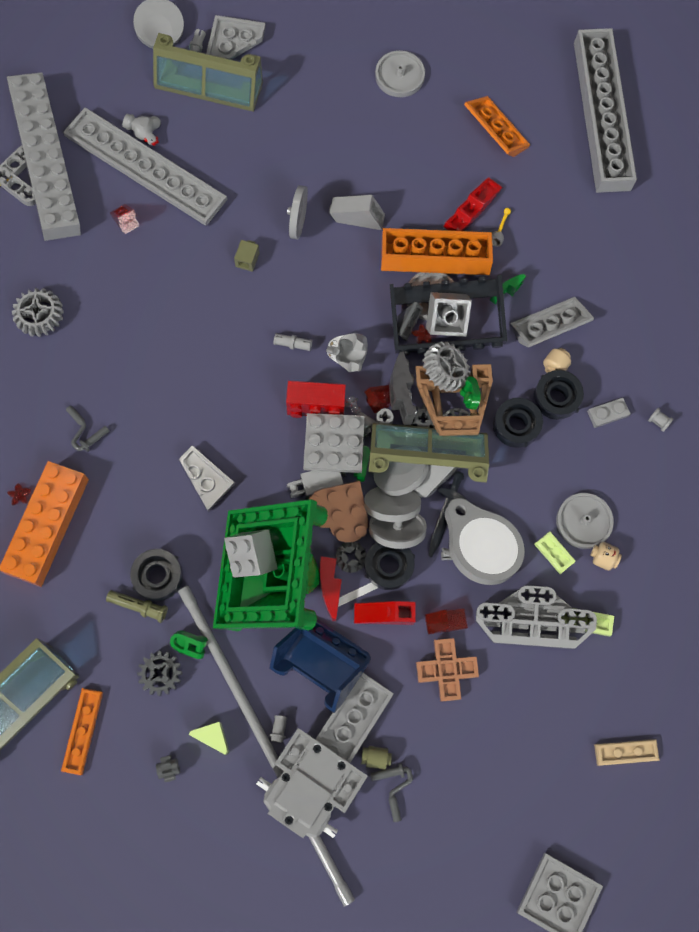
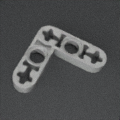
(6, 169)

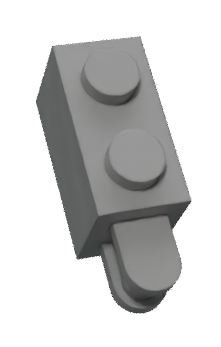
(314, 481)

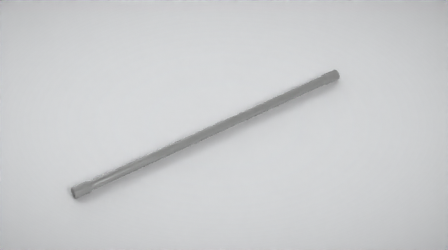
(190, 602)

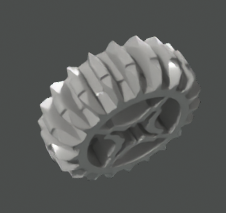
(30, 305)
(446, 366)

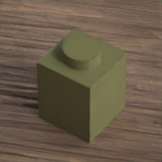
(247, 255)

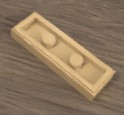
(626, 752)

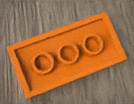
(497, 125)

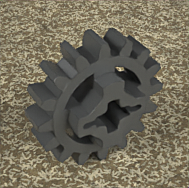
(153, 679)

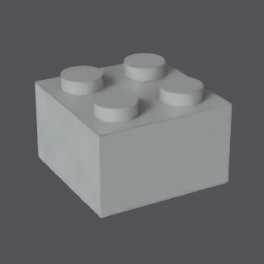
(448, 314)
(251, 553)

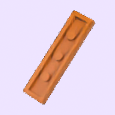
(82, 731)

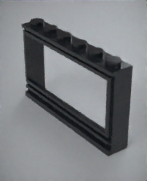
(474, 289)

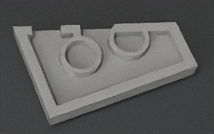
(206, 477)

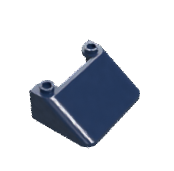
(323, 659)

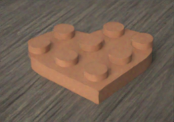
(345, 510)

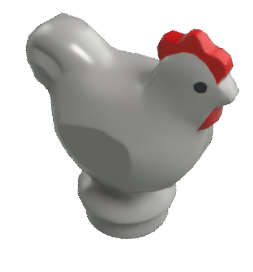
(143, 127)

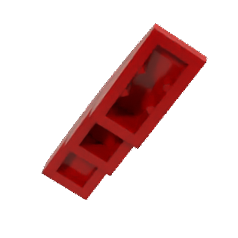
(473, 206)

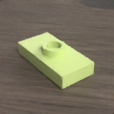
(555, 552)

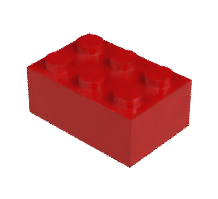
(314, 398)

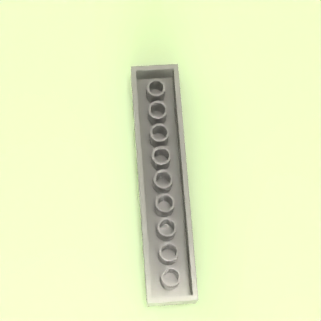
(604, 111)
(43, 156)

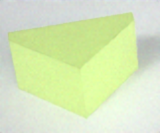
(212, 736)

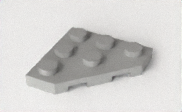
(234, 36)

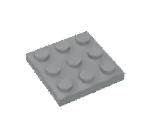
(334, 443)
(559, 897)

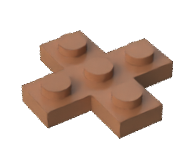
(447, 669)

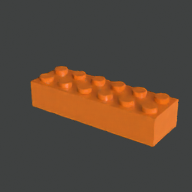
(436, 251)
(44, 524)

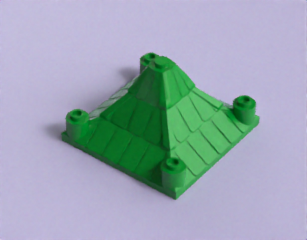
(279, 595)

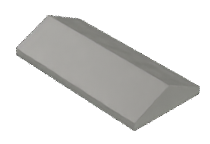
(551, 322)

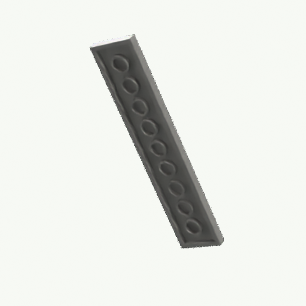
(145, 166)

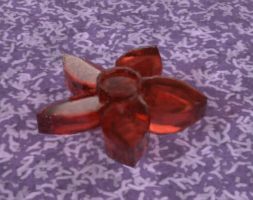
(422, 334)
(19, 494)

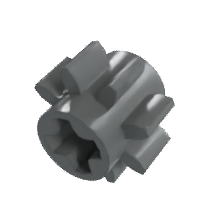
(167, 768)

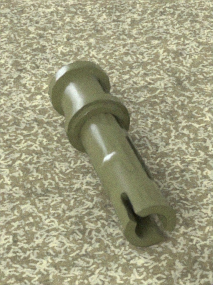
(145, 608)

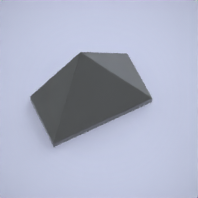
(408, 319)

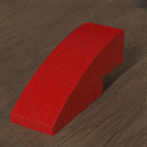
(330, 586)

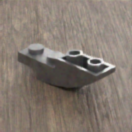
(399, 389)

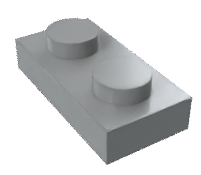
(608, 412)

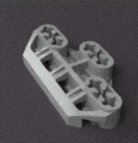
(537, 615)

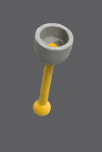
(497, 236)

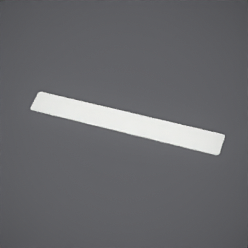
(356, 593)

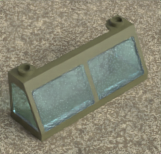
(206, 75)
(426, 447)
(30, 685)

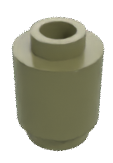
(376, 757)

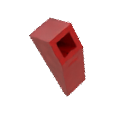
(385, 613)

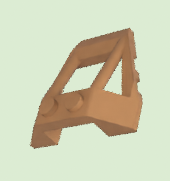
(455, 424)

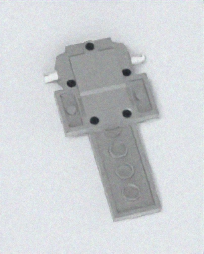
(319, 770)

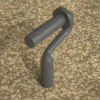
(91, 440)
(392, 799)

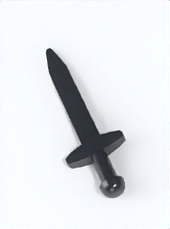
(450, 495)

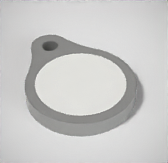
(483, 543)

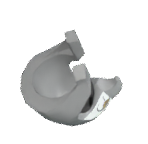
(348, 351)

